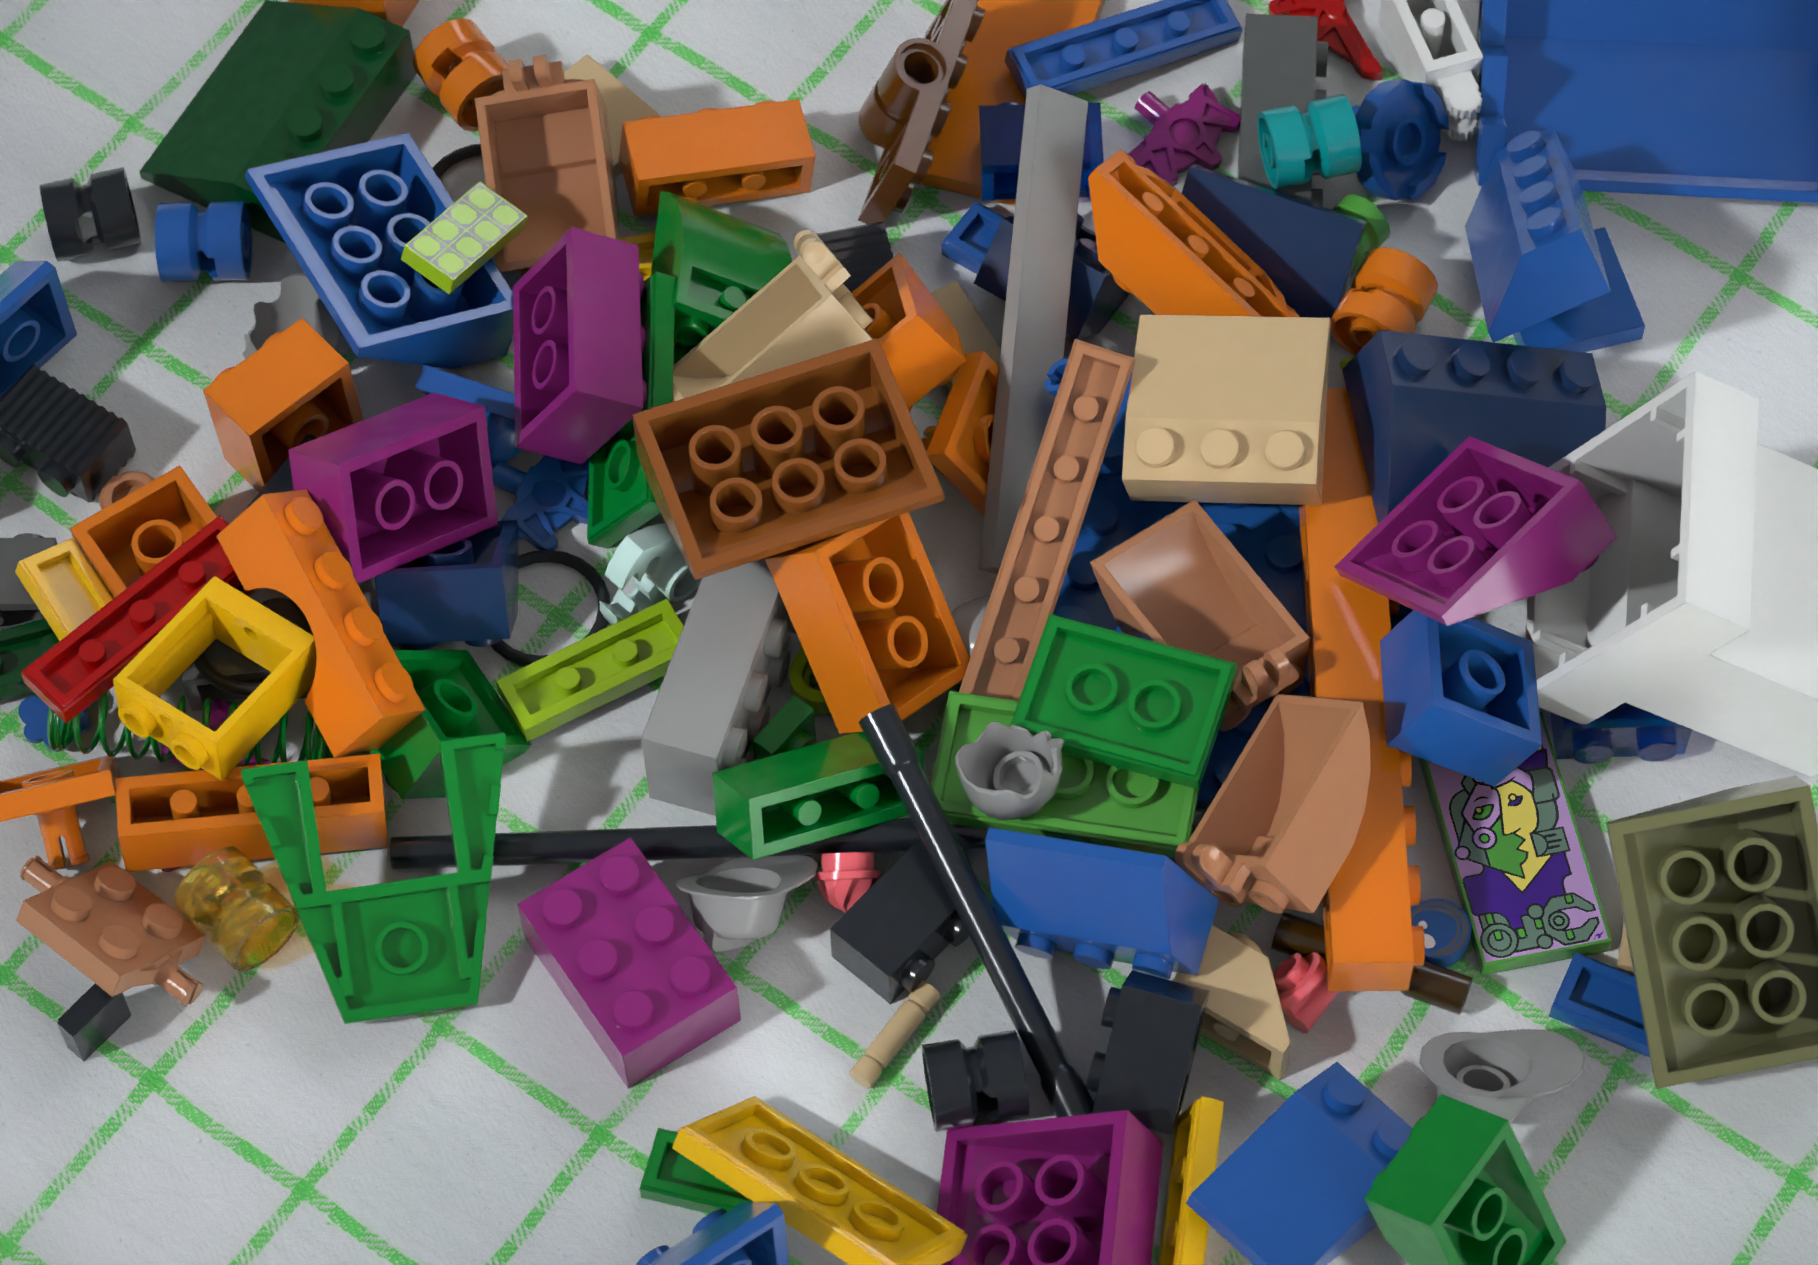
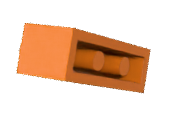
(718, 155)

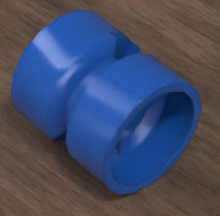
(203, 241)

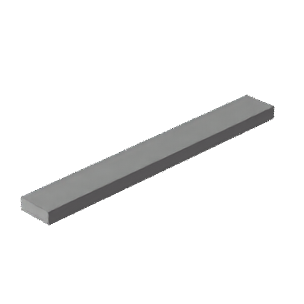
(1034, 302)

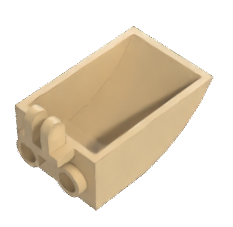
(786, 322)

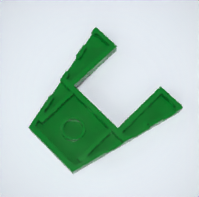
(402, 941)

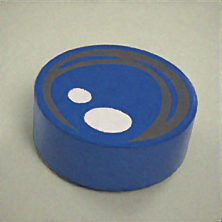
(1445, 930)

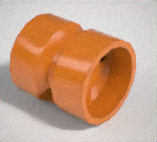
(458, 67)
(1387, 295)

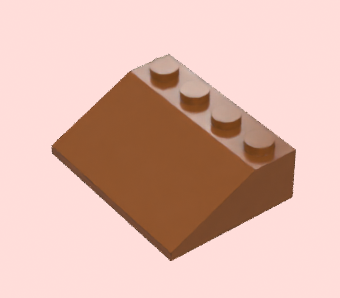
(784, 459)

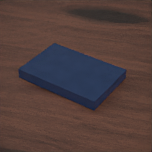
(1296, 242)

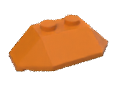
(1171, 251)

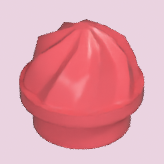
(846, 877)

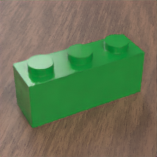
(804, 796)

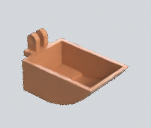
(548, 157)
(1199, 594)
(1285, 807)

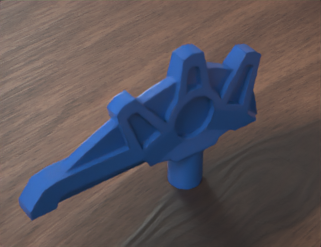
(545, 498)

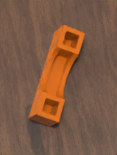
(359, 684)

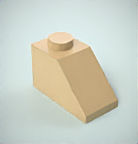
(1242, 1001)

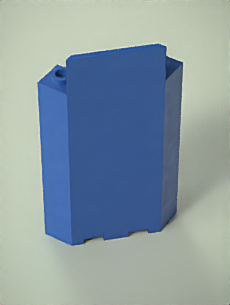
(1658, 92)

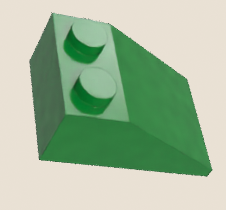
(1464, 1194)

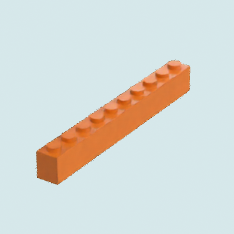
(1370, 898)

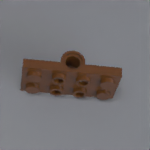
(911, 106)

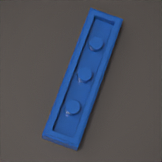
(1123, 45)

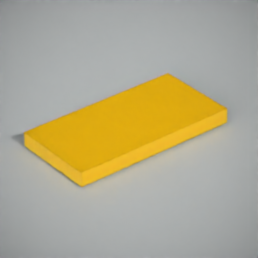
(817, 1188)

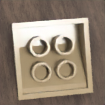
(1227, 410)

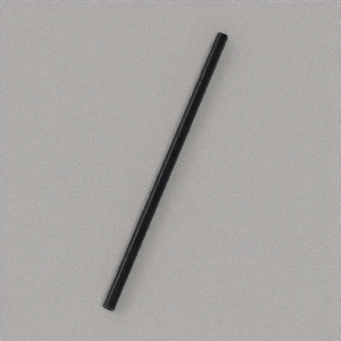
(660, 844)

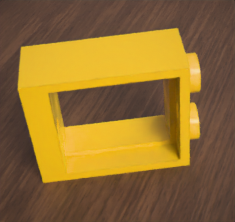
(246, 627)

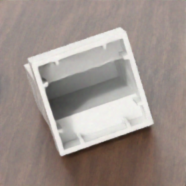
(1704, 591)

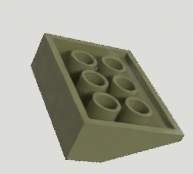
(1723, 928)

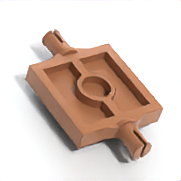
(111, 929)

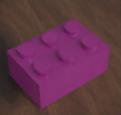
(578, 346)
(401, 482)
(630, 962)

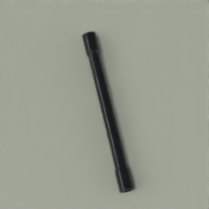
(901, 763)

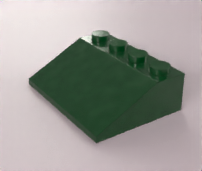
(284, 90)

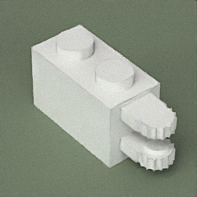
(1437, 49)

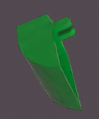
(715, 264)

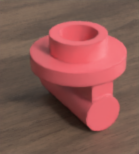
(1303, 989)

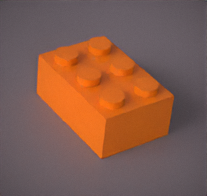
(871, 620)

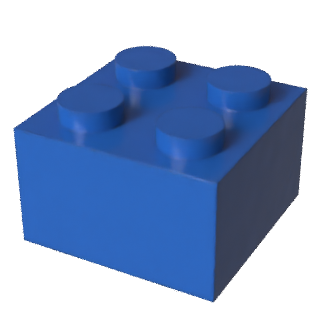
(1460, 695)

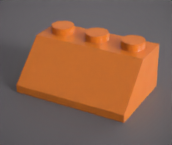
(911, 329)

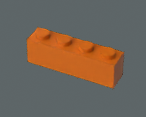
(190, 814)

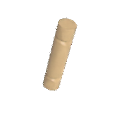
(894, 1034)

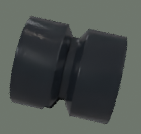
(112, 208)
(975, 1080)

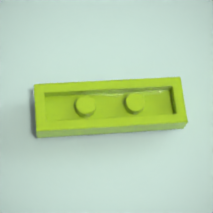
(592, 671)

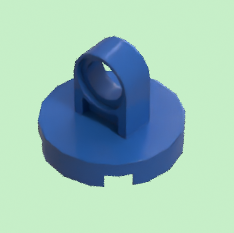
(1400, 139)

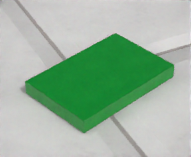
(1126, 700)

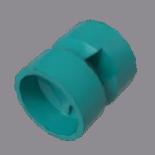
(1309, 141)

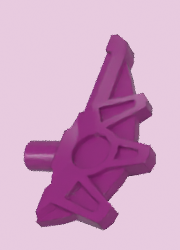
(1182, 133)

